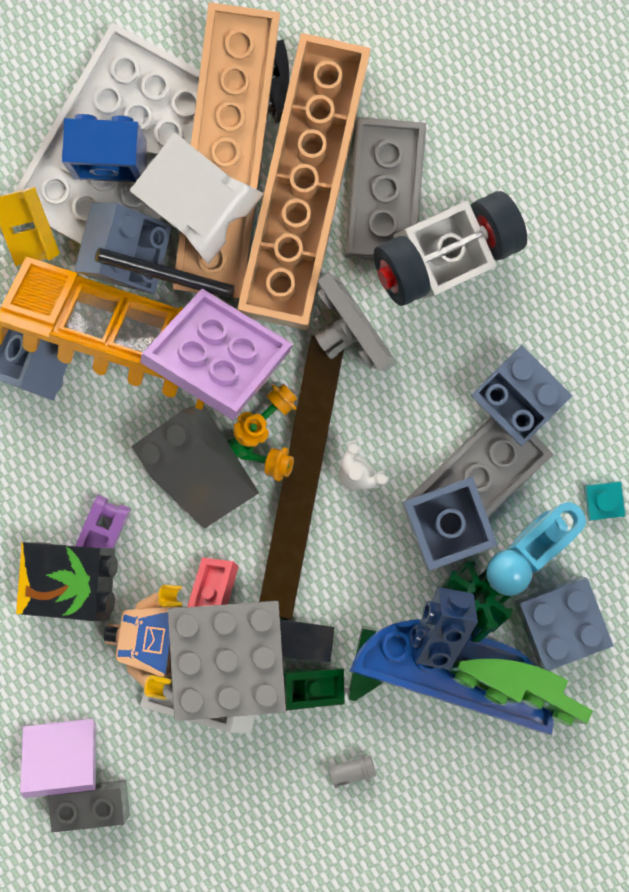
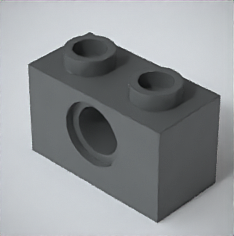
(90, 809)

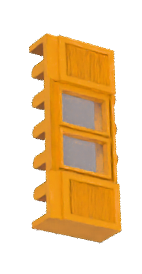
(85, 318)

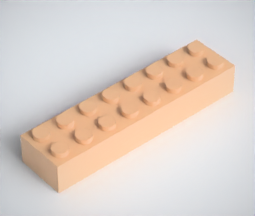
(304, 181)

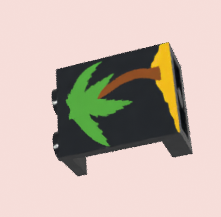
(66, 581)

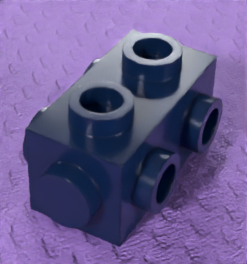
(443, 628)

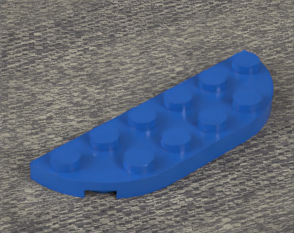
(392, 661)

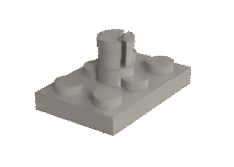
(351, 327)

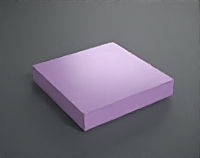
(58, 758)

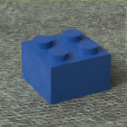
(104, 148)

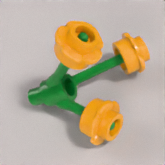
(252, 430)

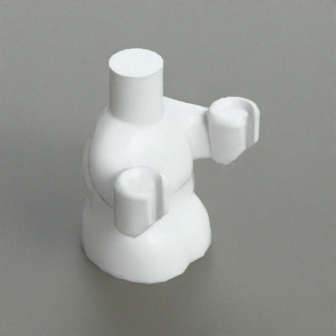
(356, 472)

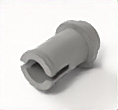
(353, 771)

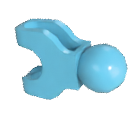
(546, 536)

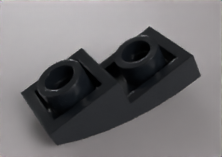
(280, 83)
(306, 641)

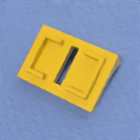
(37, 242)

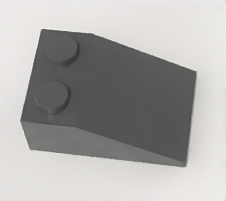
(196, 466)

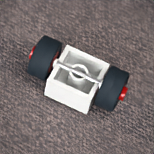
(450, 248)

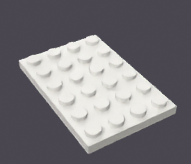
(124, 80)

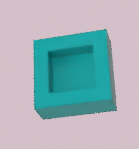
(604, 501)

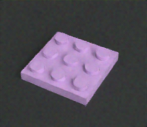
(216, 353)

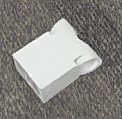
(194, 195)

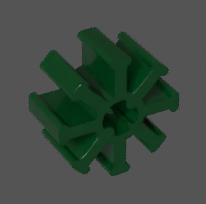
(488, 602)

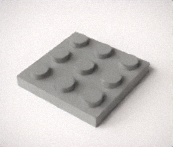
(226, 660)

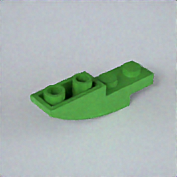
(516, 682)

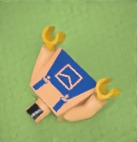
(145, 640)

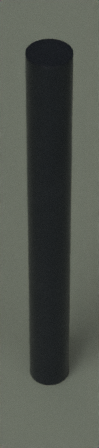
(163, 273)

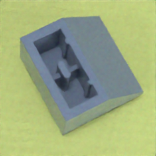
(125, 232)
(521, 395)

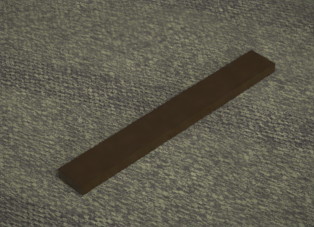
(301, 486)

